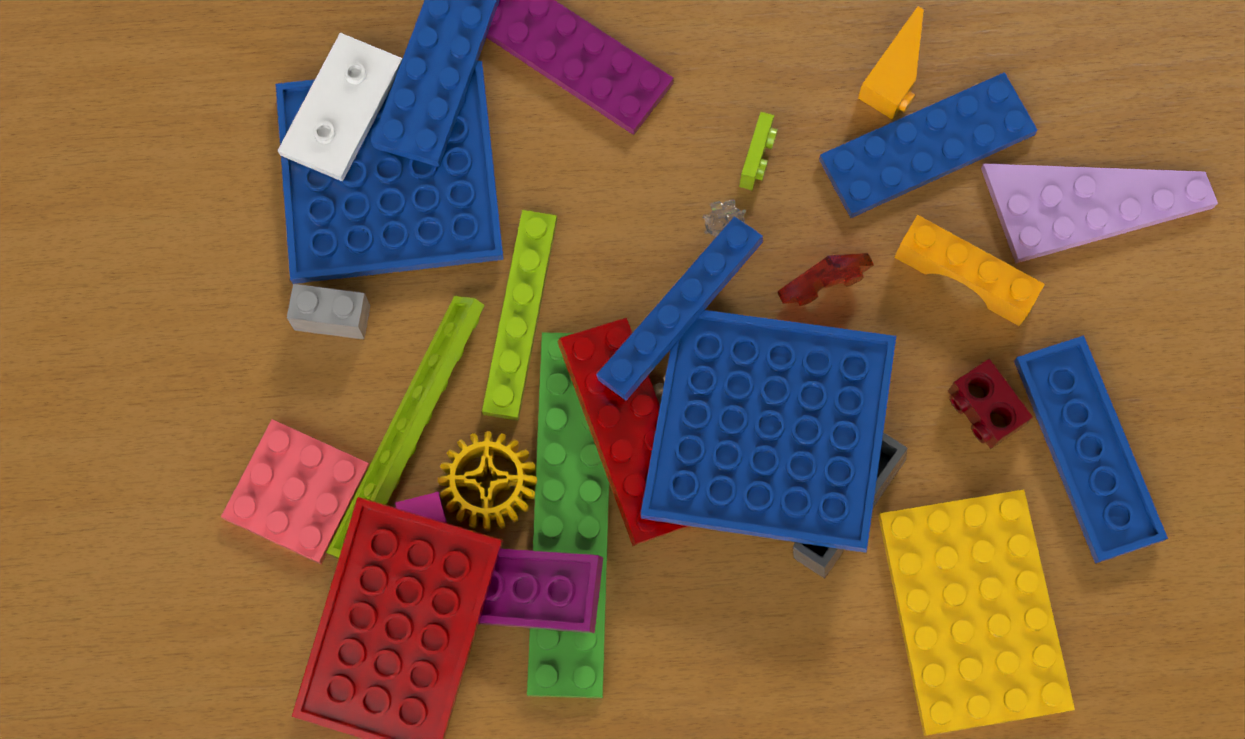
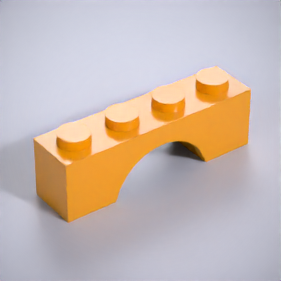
(1000, 285)

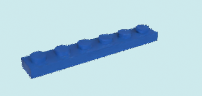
(679, 308)

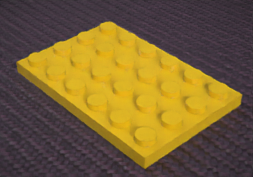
(975, 613)

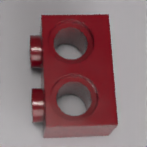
(997, 399)

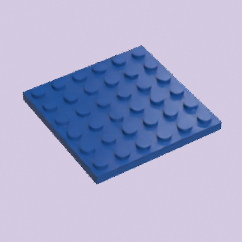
(393, 208)
(771, 430)

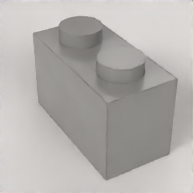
(328, 311)

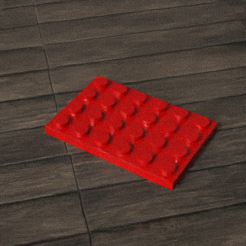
(397, 625)

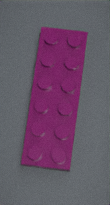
(580, 59)

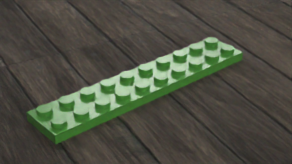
(567, 519)

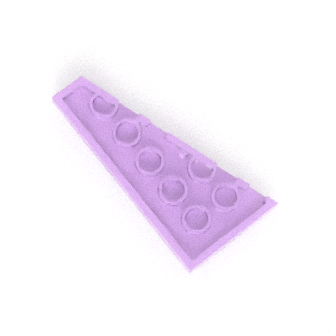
(1072, 206)

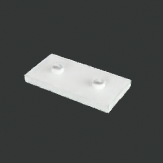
(340, 107)

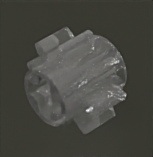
(720, 212)

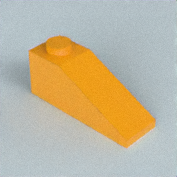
(893, 77)

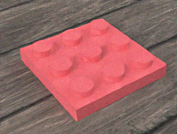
(295, 491)

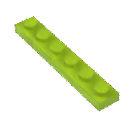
(519, 315)

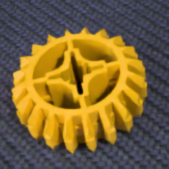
(504, 482)

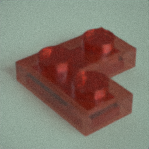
(826, 273)

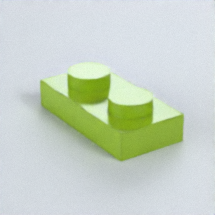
(763, 138)

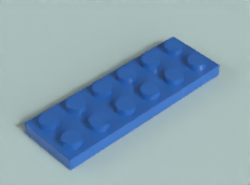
(434, 78)
(927, 145)
(1090, 449)

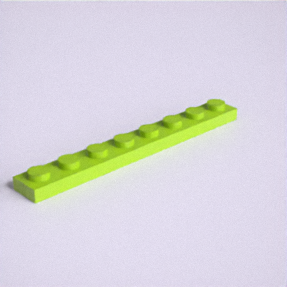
(415, 409)

